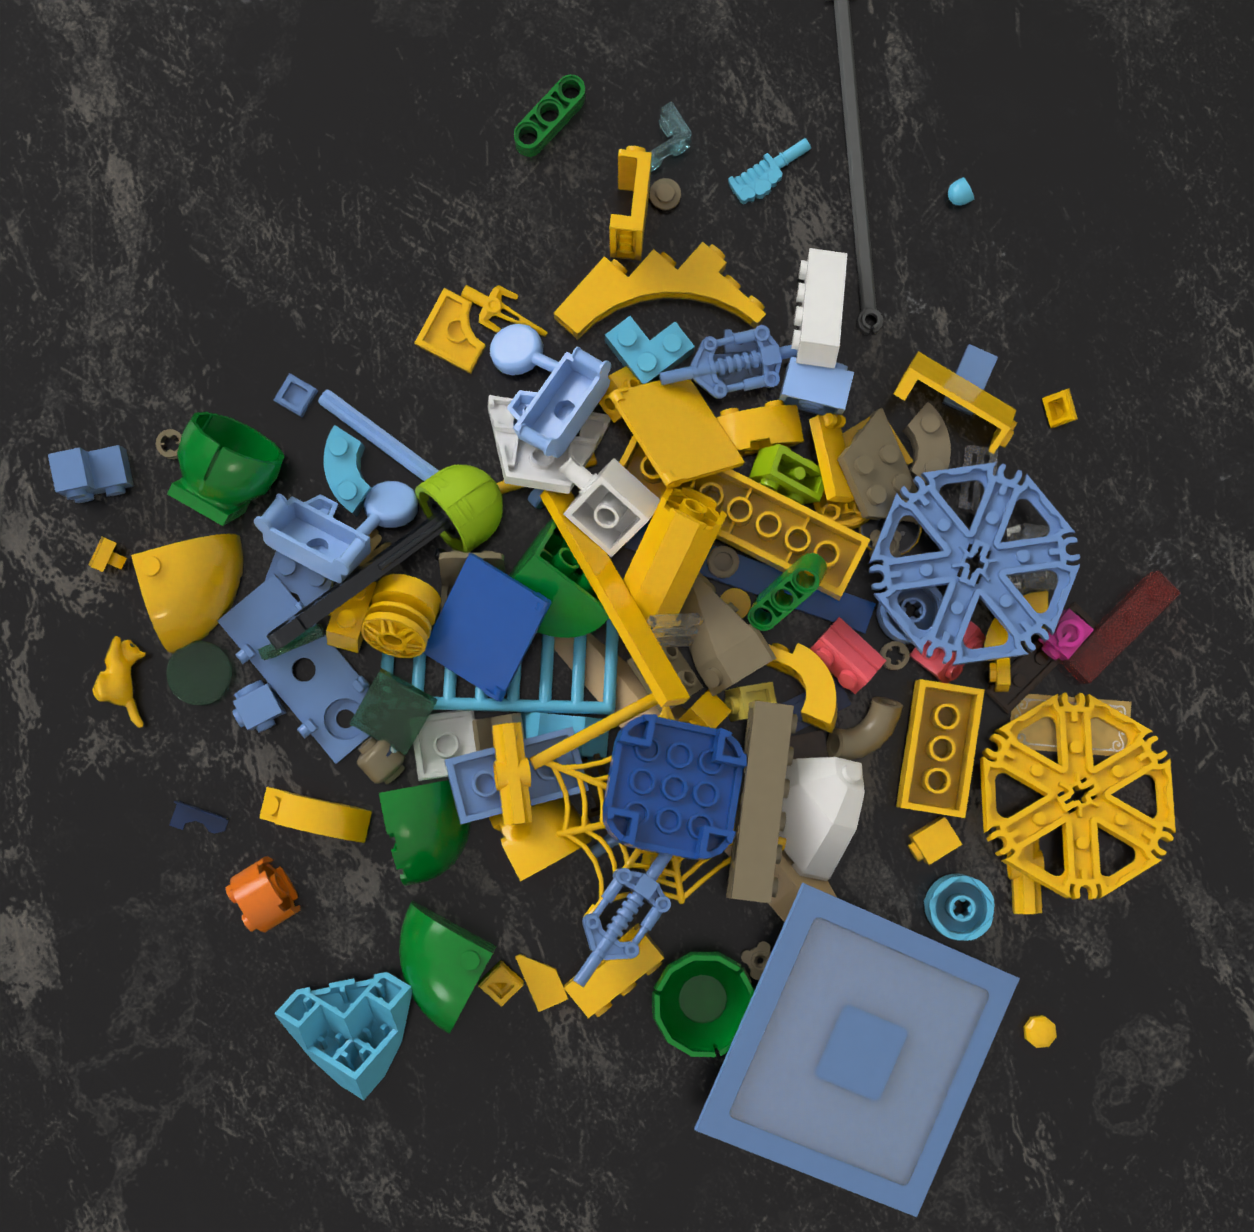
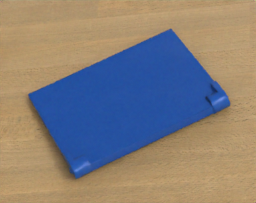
(486, 626)

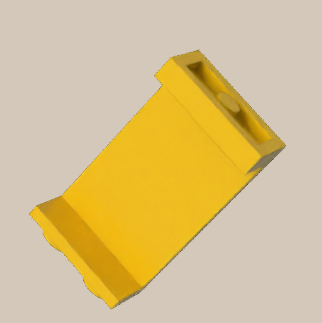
(961, 392)

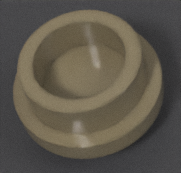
(665, 194)

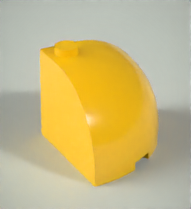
(189, 586)
(536, 843)

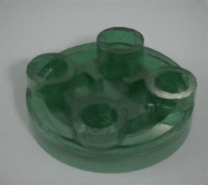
(199, 673)

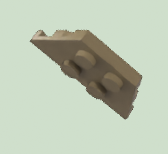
(876, 469)

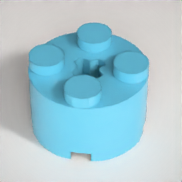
(977, 910)

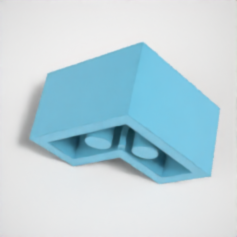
(645, 356)

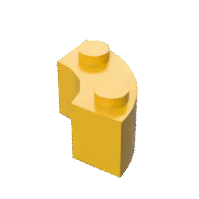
(762, 426)

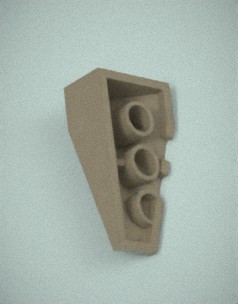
(725, 644)

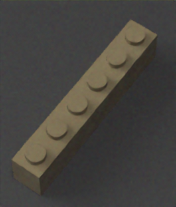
(760, 802)

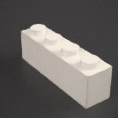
(821, 308)

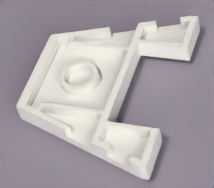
(528, 465)

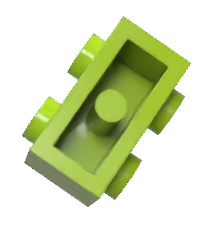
(788, 474)

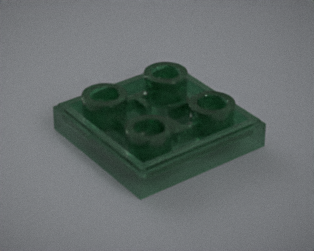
(393, 711)

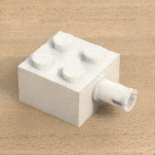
(609, 504)

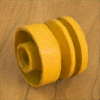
(401, 616)

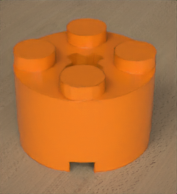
(263, 895)

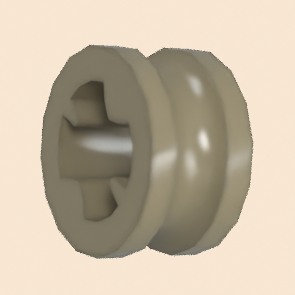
(172, 434)
(902, 649)

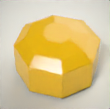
(1040, 1031)

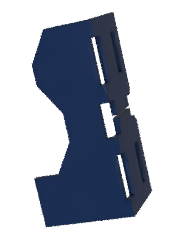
(187, 813)

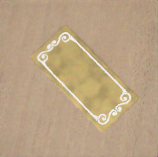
(1042, 733)

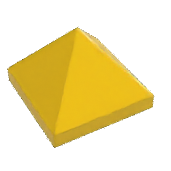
(1059, 408)

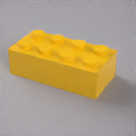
(940, 748)

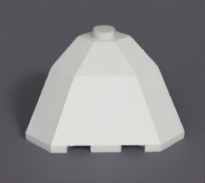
(821, 813)

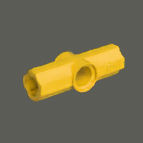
(512, 773)
(1026, 891)

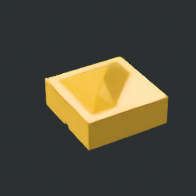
(500, 983)

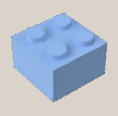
(816, 387)

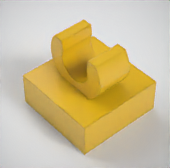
(104, 555)

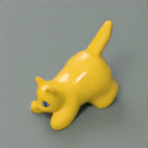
(116, 681)

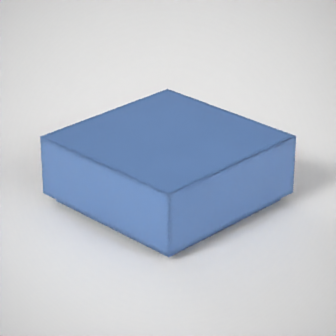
(295, 395)

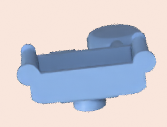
(565, 400)
(324, 544)

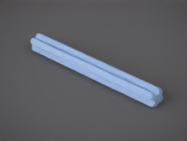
(376, 435)

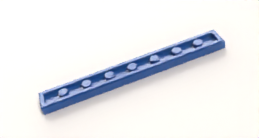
(756, 576)

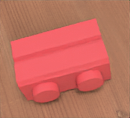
(847, 655)

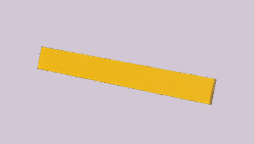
(618, 605)

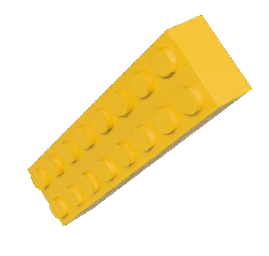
(766, 522)

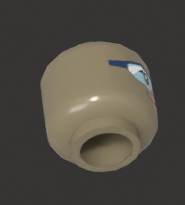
(380, 761)

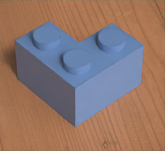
(85, 474)

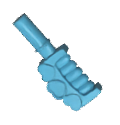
(766, 174)

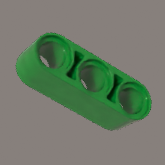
(553, 101)
(793, 580)

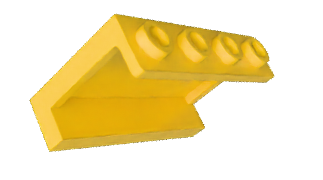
(628, 231)

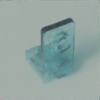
(674, 125)

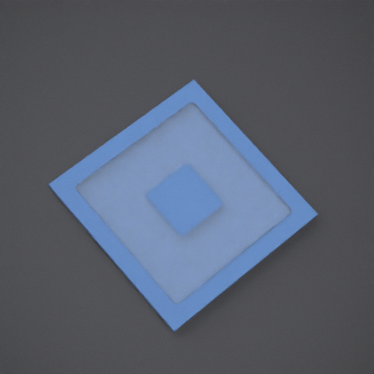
(857, 1051)

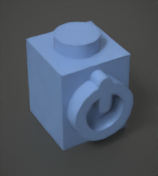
(257, 706)

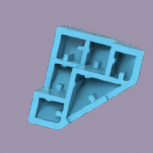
(350, 1028)

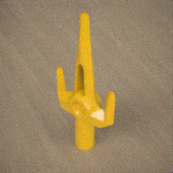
(493, 305)

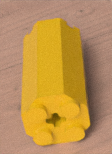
(673, 551)

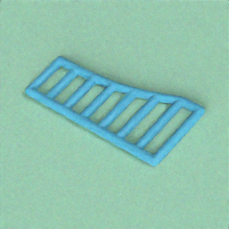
(545, 703)

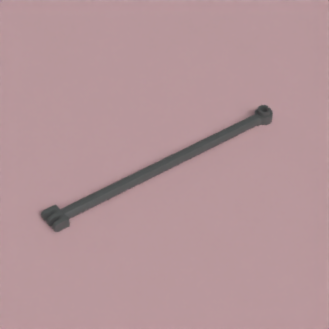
(856, 168)

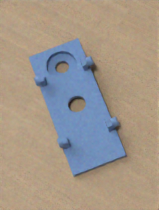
(314, 701)

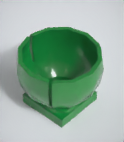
(223, 466)
(701, 1002)

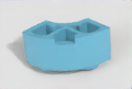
(343, 469)
(542, 723)

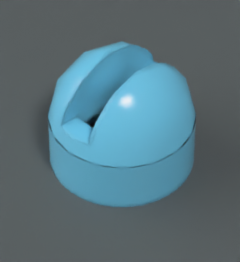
(960, 192)

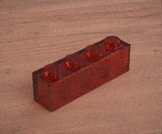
(1121, 626)

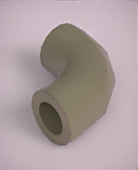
(869, 733)

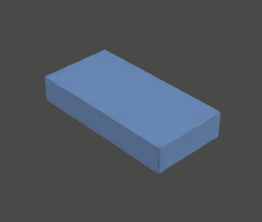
(976, 368)

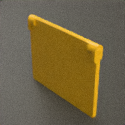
(676, 431)

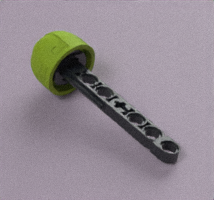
(459, 506)

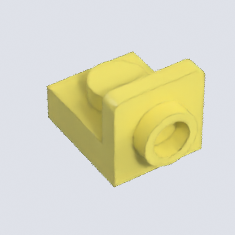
(739, 698)

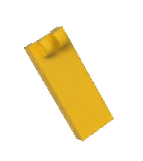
(829, 446)

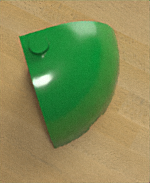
(555, 573)
(424, 830)
(440, 963)

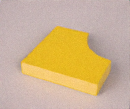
(449, 332)

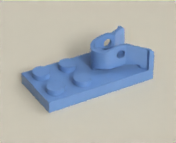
(474, 782)

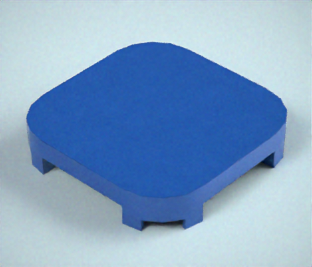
(673, 787)

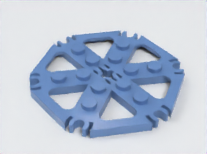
(1004, 560)

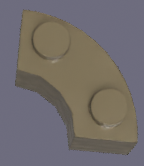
(929, 442)

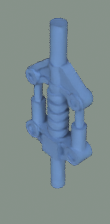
(705, 369)
(605, 943)

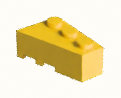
(615, 976)

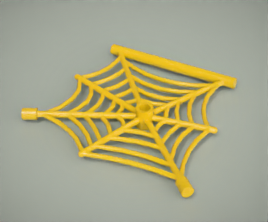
(546, 758)

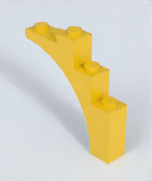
(656, 277)

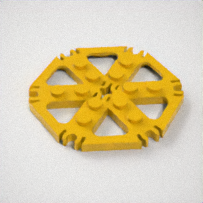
(1102, 812)

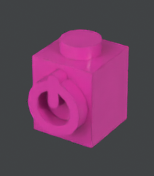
(1068, 636)

